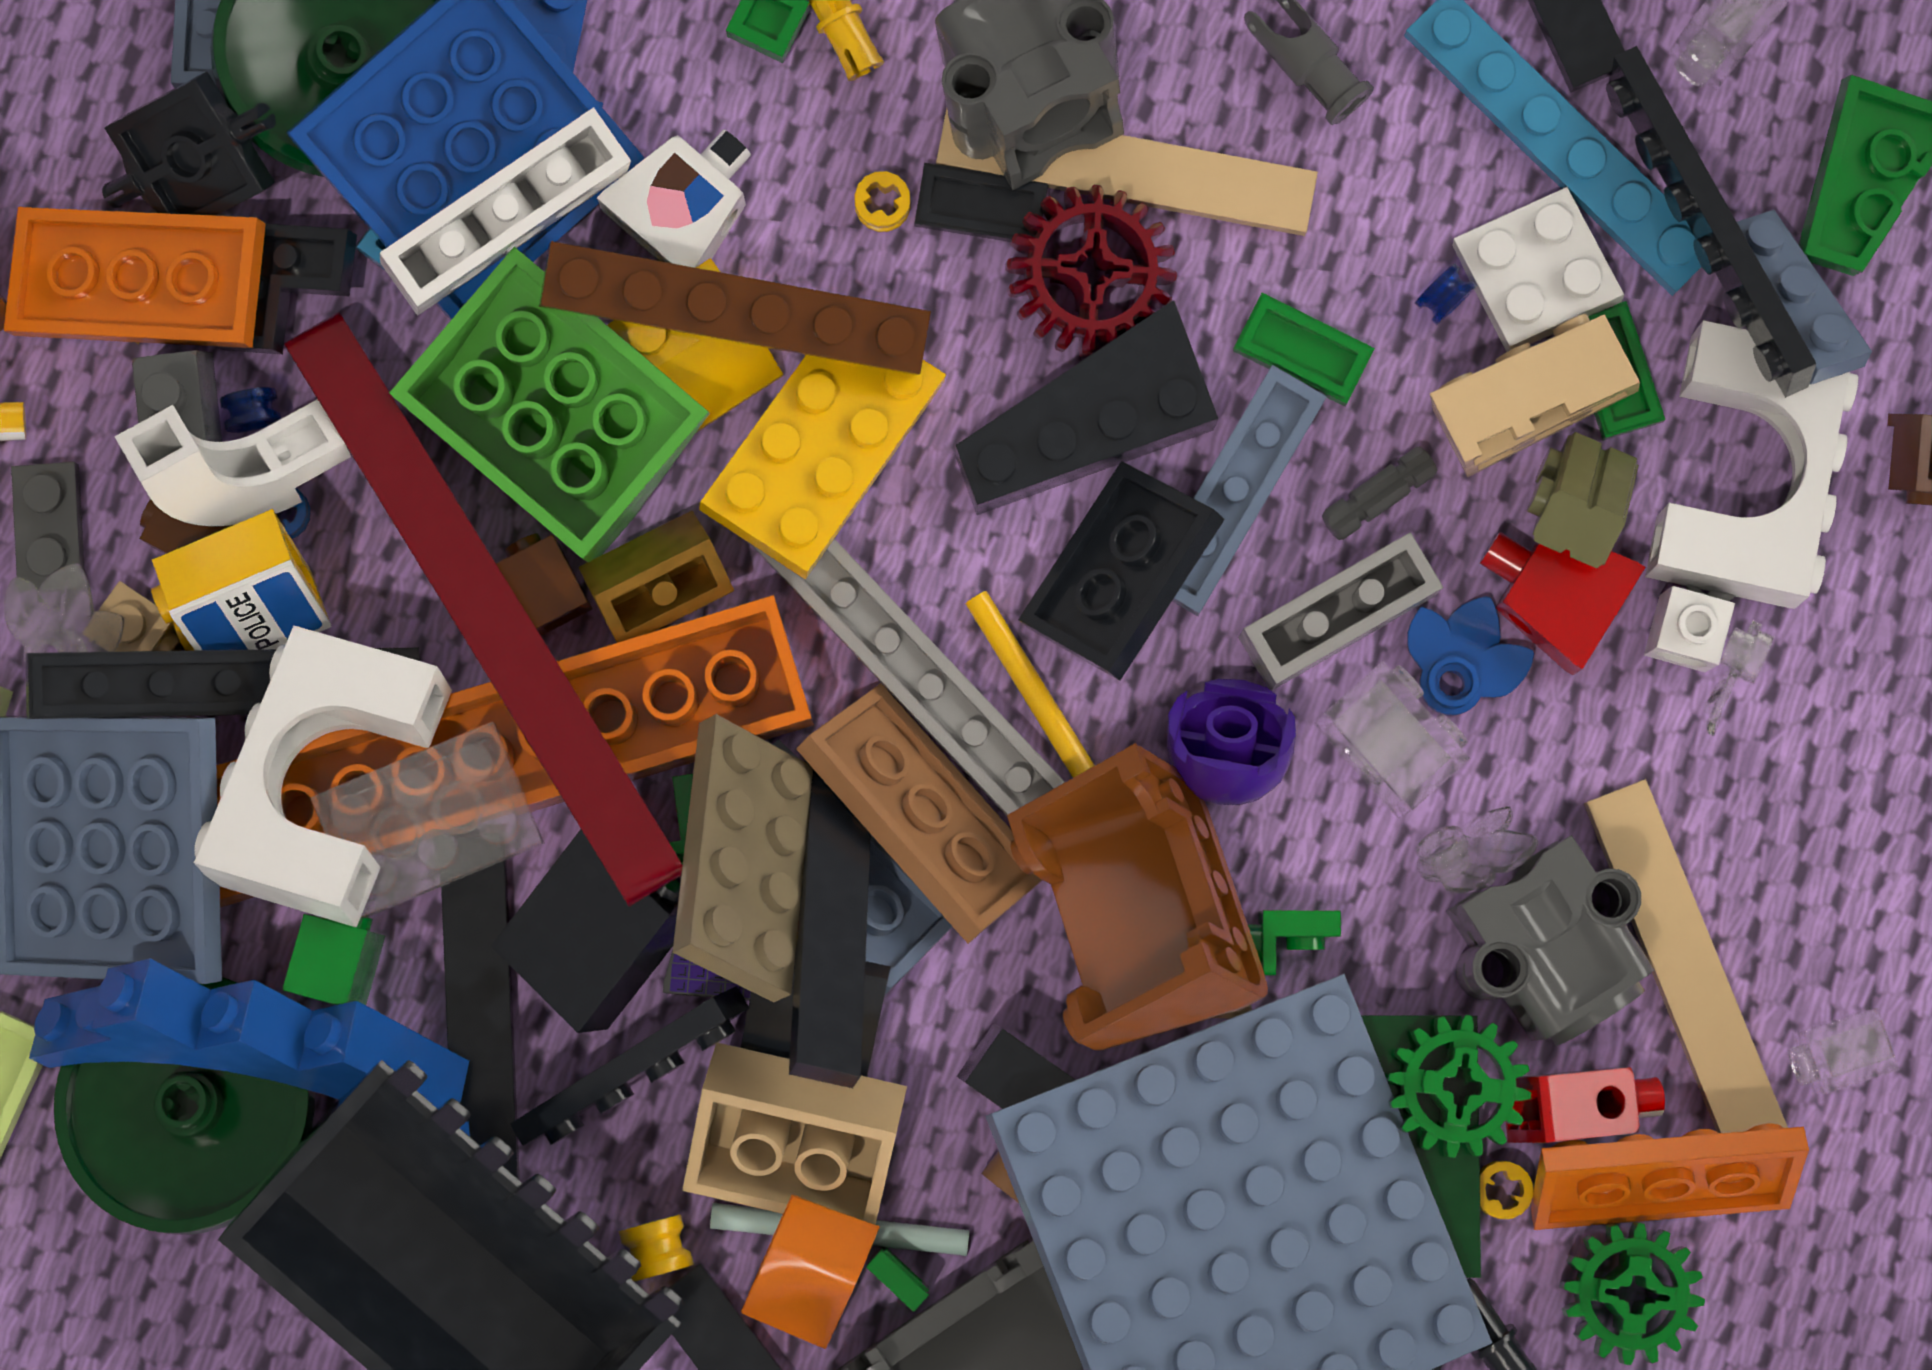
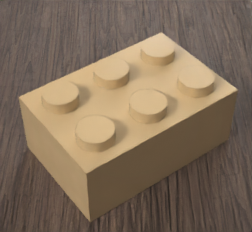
(791, 1135)

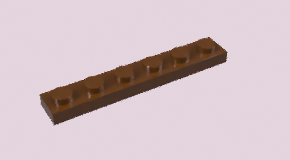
(734, 308)

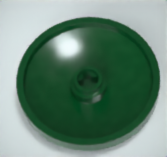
(296, 56)
(175, 1141)

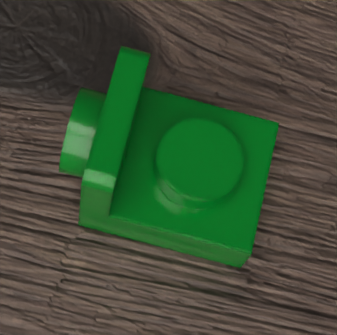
(1301, 928)

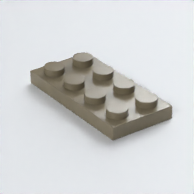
(743, 859)

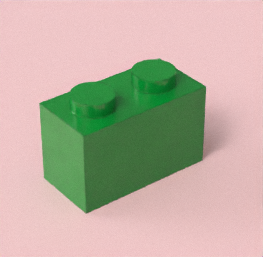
(334, 960)

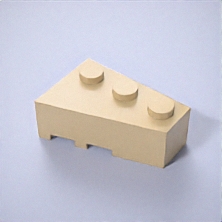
(1533, 392)

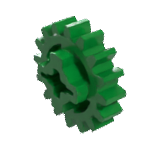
(1460, 1054)
(1632, 1324)

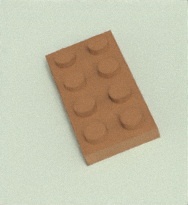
(920, 810)

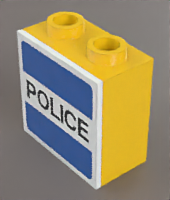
(238, 588)

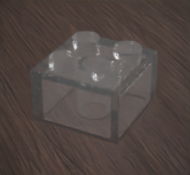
(1393, 738)

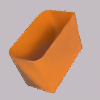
(809, 1270)

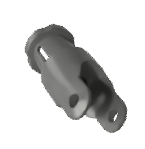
(1312, 62)

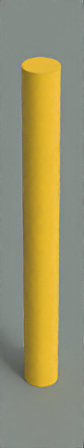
(1029, 684)

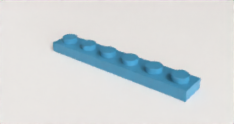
(1557, 139)

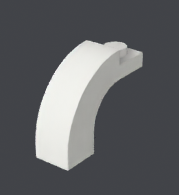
(235, 478)

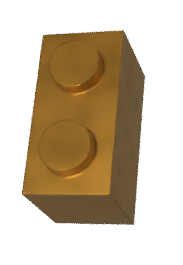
(656, 578)

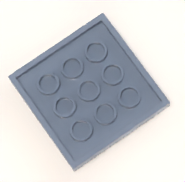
(105, 846)

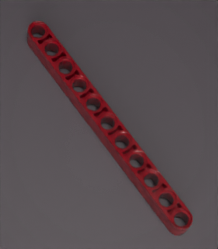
(486, 610)

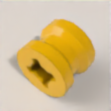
(657, 1247)

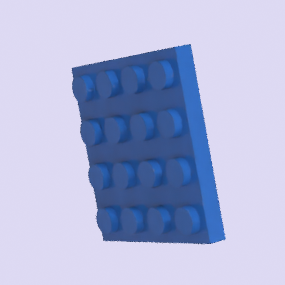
(443, 114)

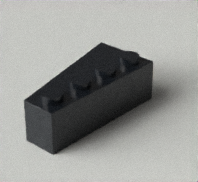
(1103, 411)

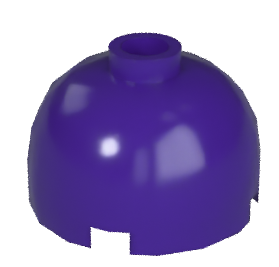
(1230, 741)

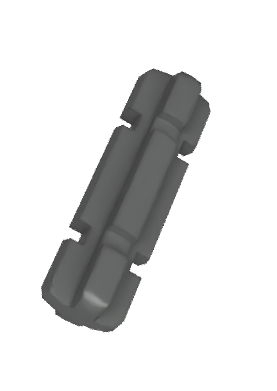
(1379, 493)

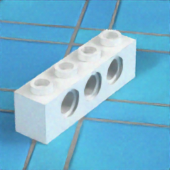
(505, 211)

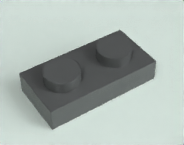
(46, 519)

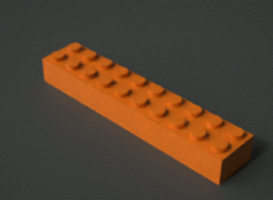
(638, 691)

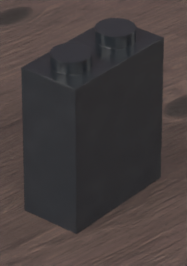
(584, 942)

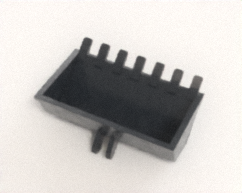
(434, 1252)

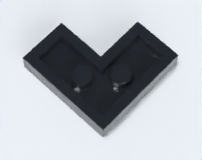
(298, 262)

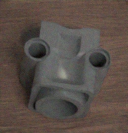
(1029, 80)
(1557, 953)

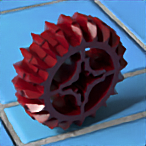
(1060, 269)

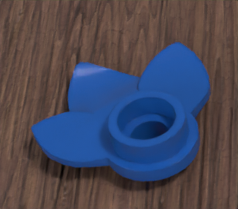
(1470, 649)

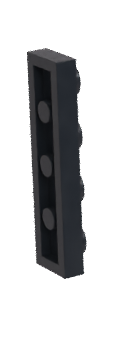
(653, 1056)

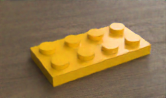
(816, 456)

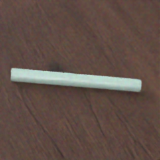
(889, 1234)

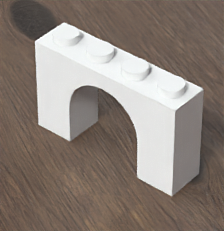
(1770, 554)
(313, 690)

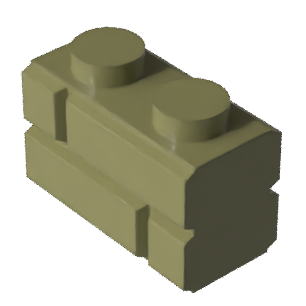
(1582, 498)

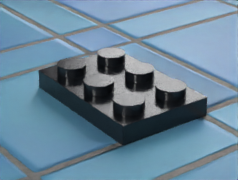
(1121, 570)

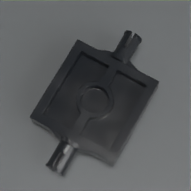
(189, 152)

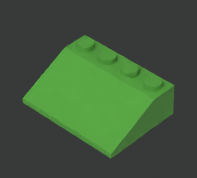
(551, 408)

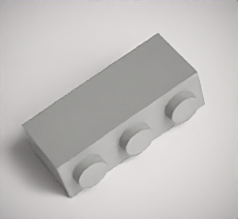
(1340, 611)

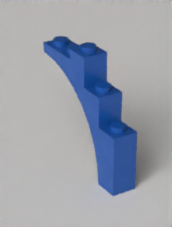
(241, 1028)

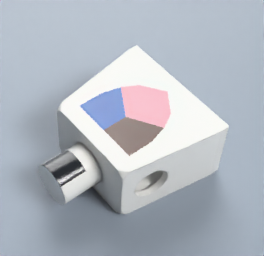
(680, 199)

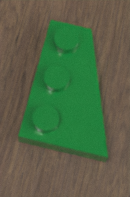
(1866, 171)

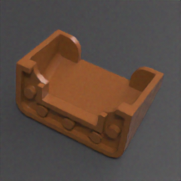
(1139, 900)

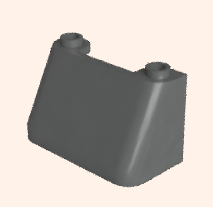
(990, 1322)

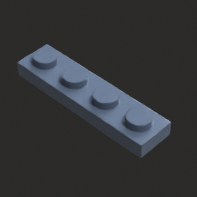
(1247, 474)

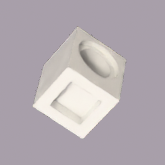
(1689, 629)

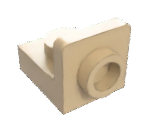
(143, 624)

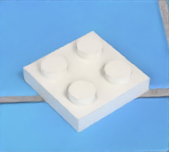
(1537, 269)

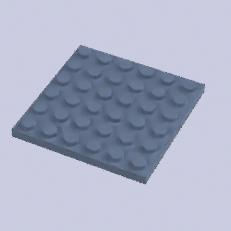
(1241, 1203)

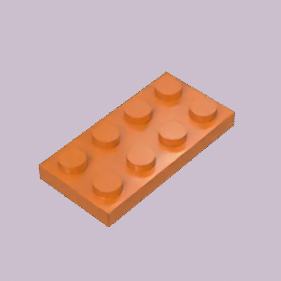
(135, 277)
(1668, 1176)

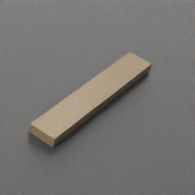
(1174, 180)
(1685, 962)

